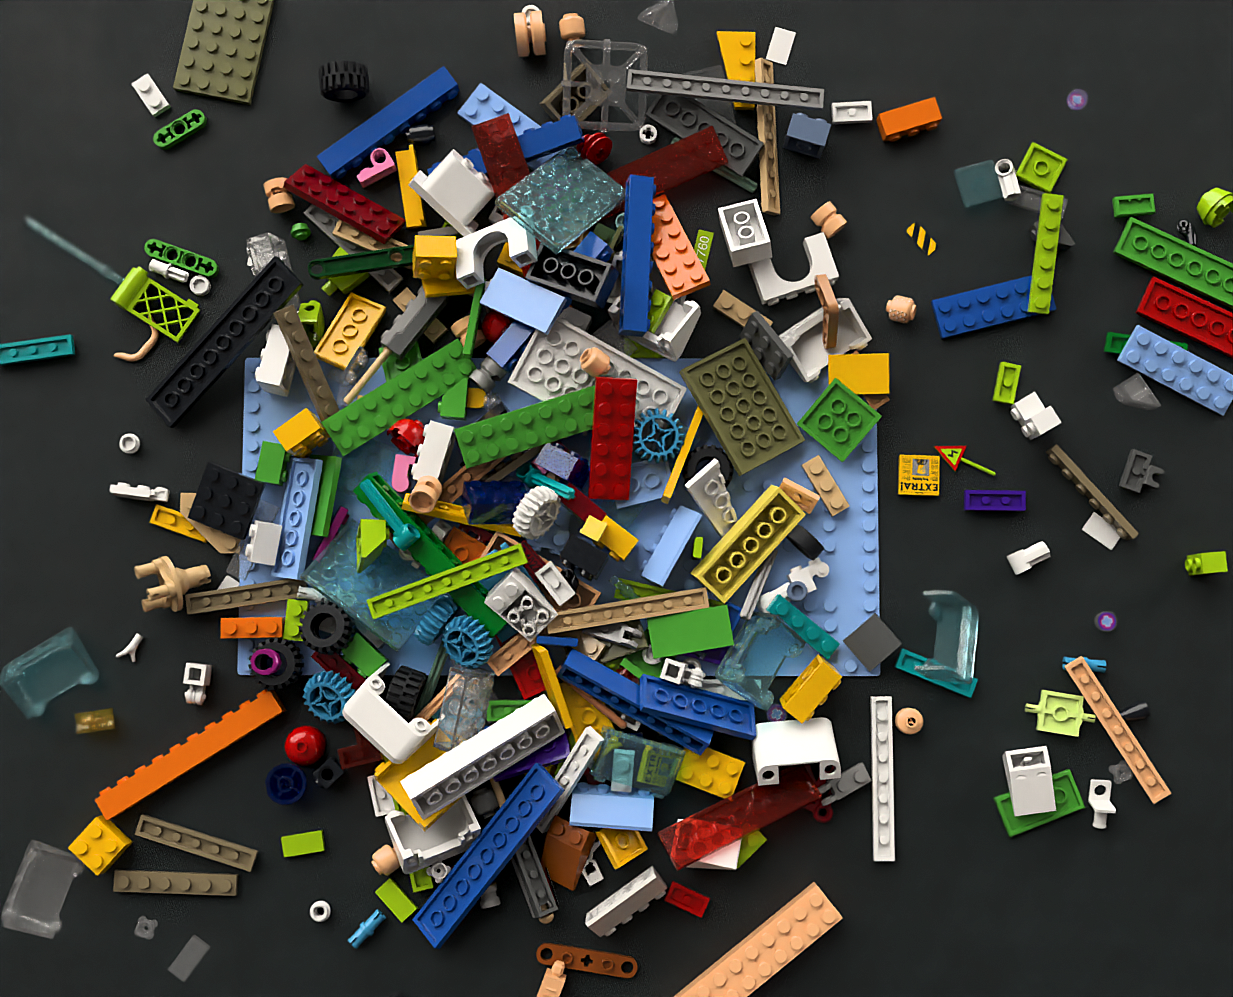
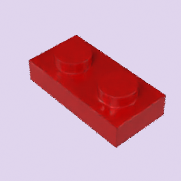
(687, 899)

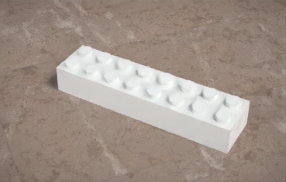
(483, 756)

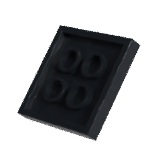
(226, 500)

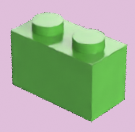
(272, 464)
(363, 655)

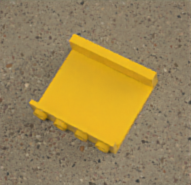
(391, 774)

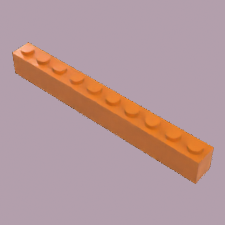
(189, 755)

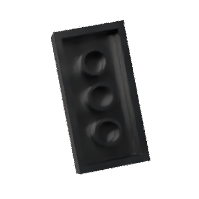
(573, 276)
(583, 557)

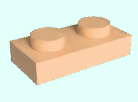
(799, 495)

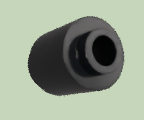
(420, 134)

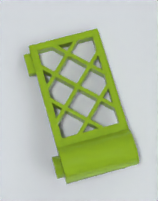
(133, 289)

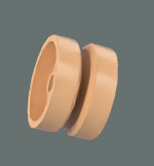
(530, 33)

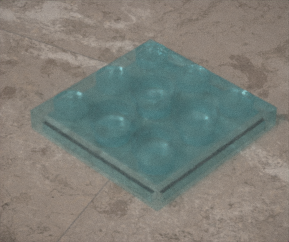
(366, 459)

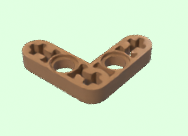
(830, 308)

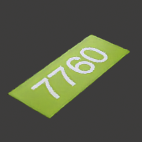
(703, 246)

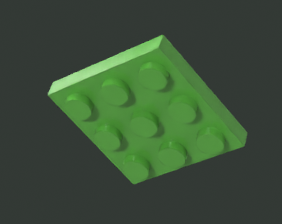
(839, 419)

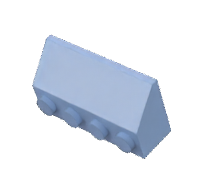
(670, 546)
(611, 809)

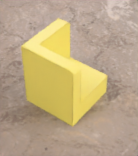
(593, 529)

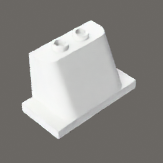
(455, 191)

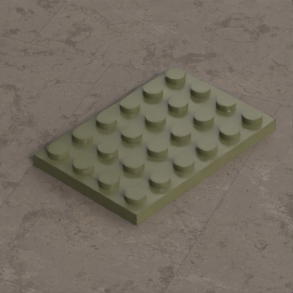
(223, 48)
(742, 406)

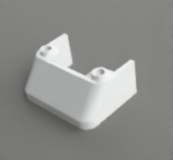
(382, 724)

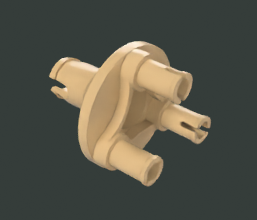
(173, 583)

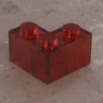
(359, 754)

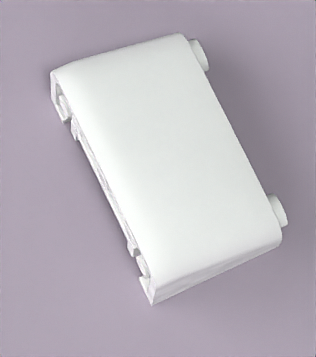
(672, 332)
(807, 345)
(444, 839)

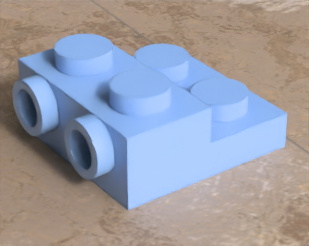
(556, 537)

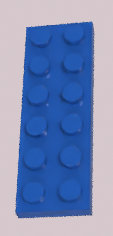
(984, 307)
(697, 707)

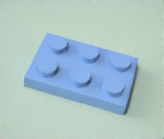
(646, 482)

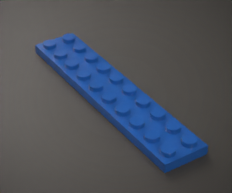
(488, 855)

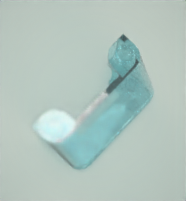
(758, 656)
(48, 672)
(637, 762)

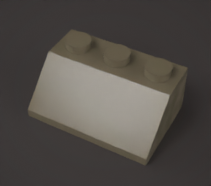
(554, 101)

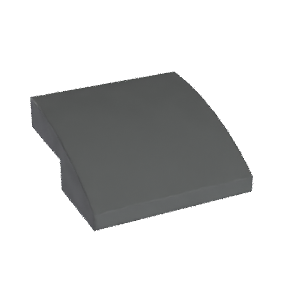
(872, 642)

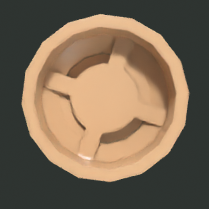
(279, 198)
(828, 219)
(460, 330)
(425, 494)

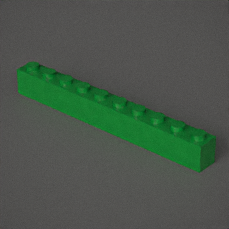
(435, 556)

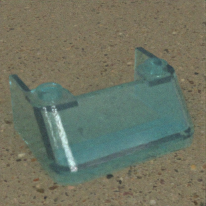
(954, 638)

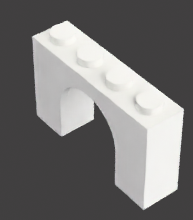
(474, 248)
(772, 287)

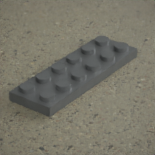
(688, 116)

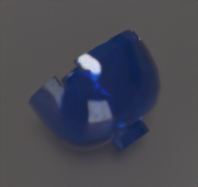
(286, 783)

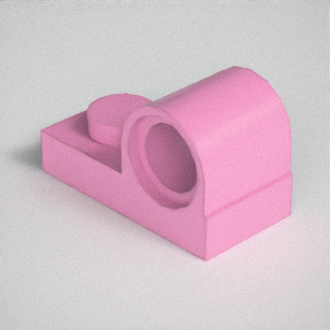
(380, 170)

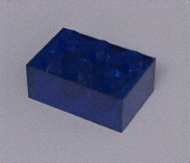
(491, 501)

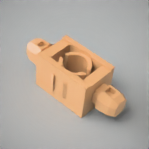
(553, 981)

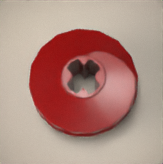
(595, 148)

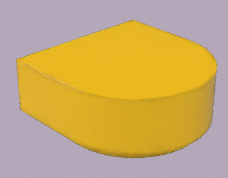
(475, 398)

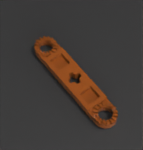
(603, 962)

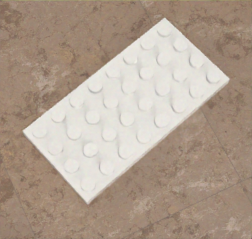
(553, 368)

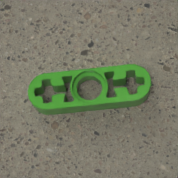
(170, 142)

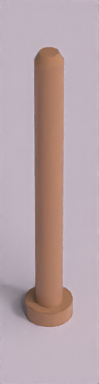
(597, 704)

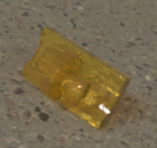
(95, 721)

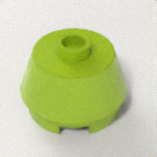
(1215, 206)

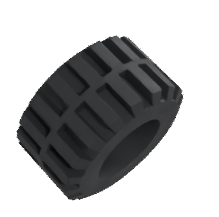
(344, 81)
(707, 453)
(311, 625)
(293, 667)
(406, 691)

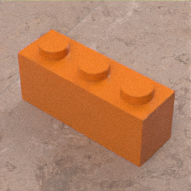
(909, 119)
(252, 627)

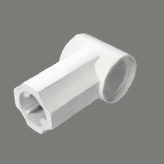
(1008, 181)
(1024, 559)
(768, 597)

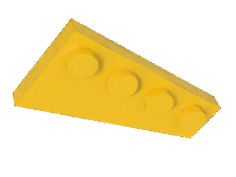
(738, 58)

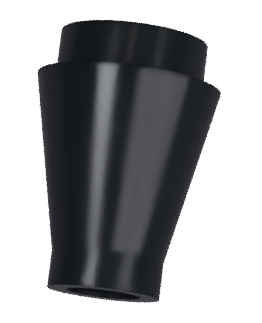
(1135, 712)

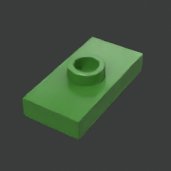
(1133, 205)

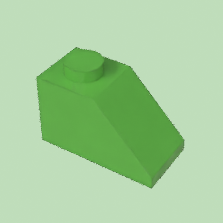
(455, 402)

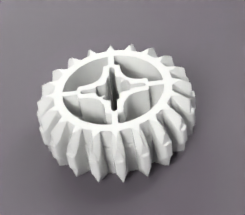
(536, 512)

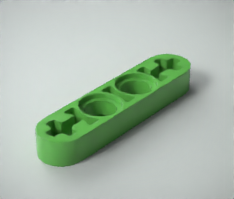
(181, 259)

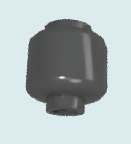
(484, 802)

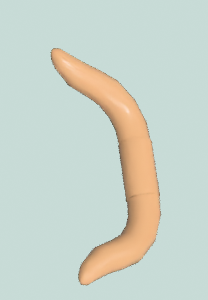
(144, 350)

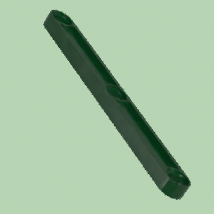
(361, 262)

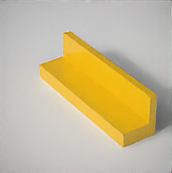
(412, 202)

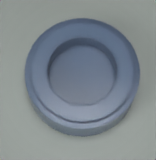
(797, 591)

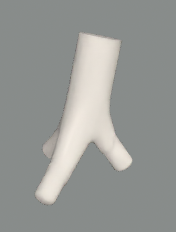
(131, 648)

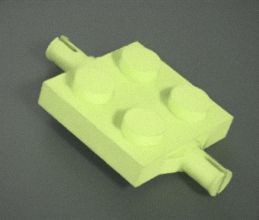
(1060, 713)

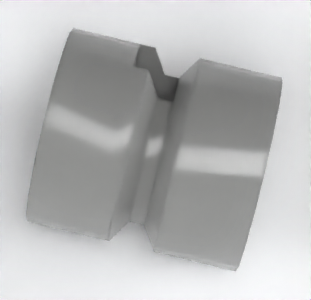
(487, 374)

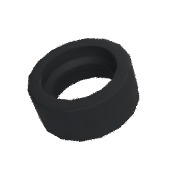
(805, 542)

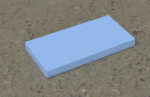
(523, 301)

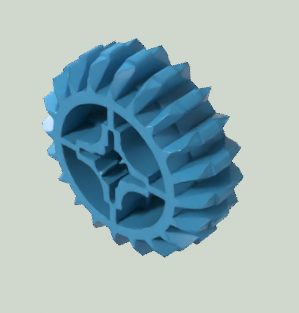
(655, 427)
(435, 620)
(470, 640)
(327, 700)

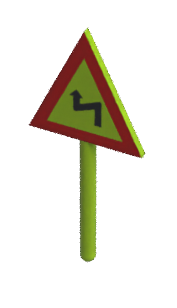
(953, 456)

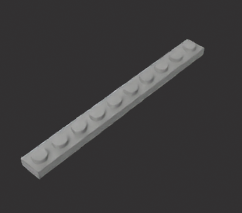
(725, 90)

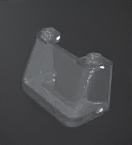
(40, 890)

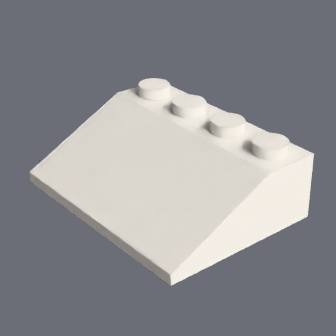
(625, 902)

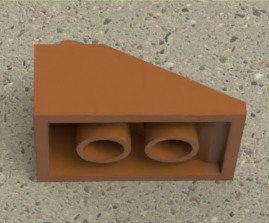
(566, 851)

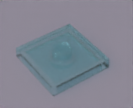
(978, 183)

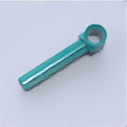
(533, 477)
(404, 534)

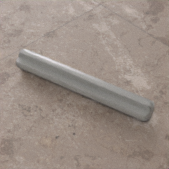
(757, 586)

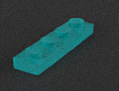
(37, 349)
(803, 626)
(908, 660)

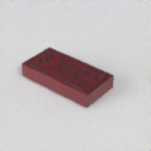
(534, 561)

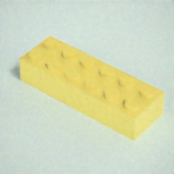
(748, 543)

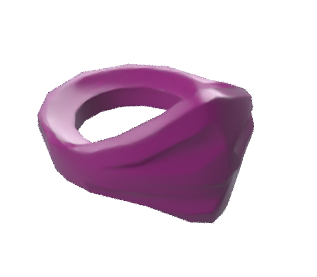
(272, 654)

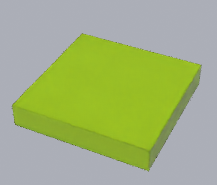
(1040, 168)

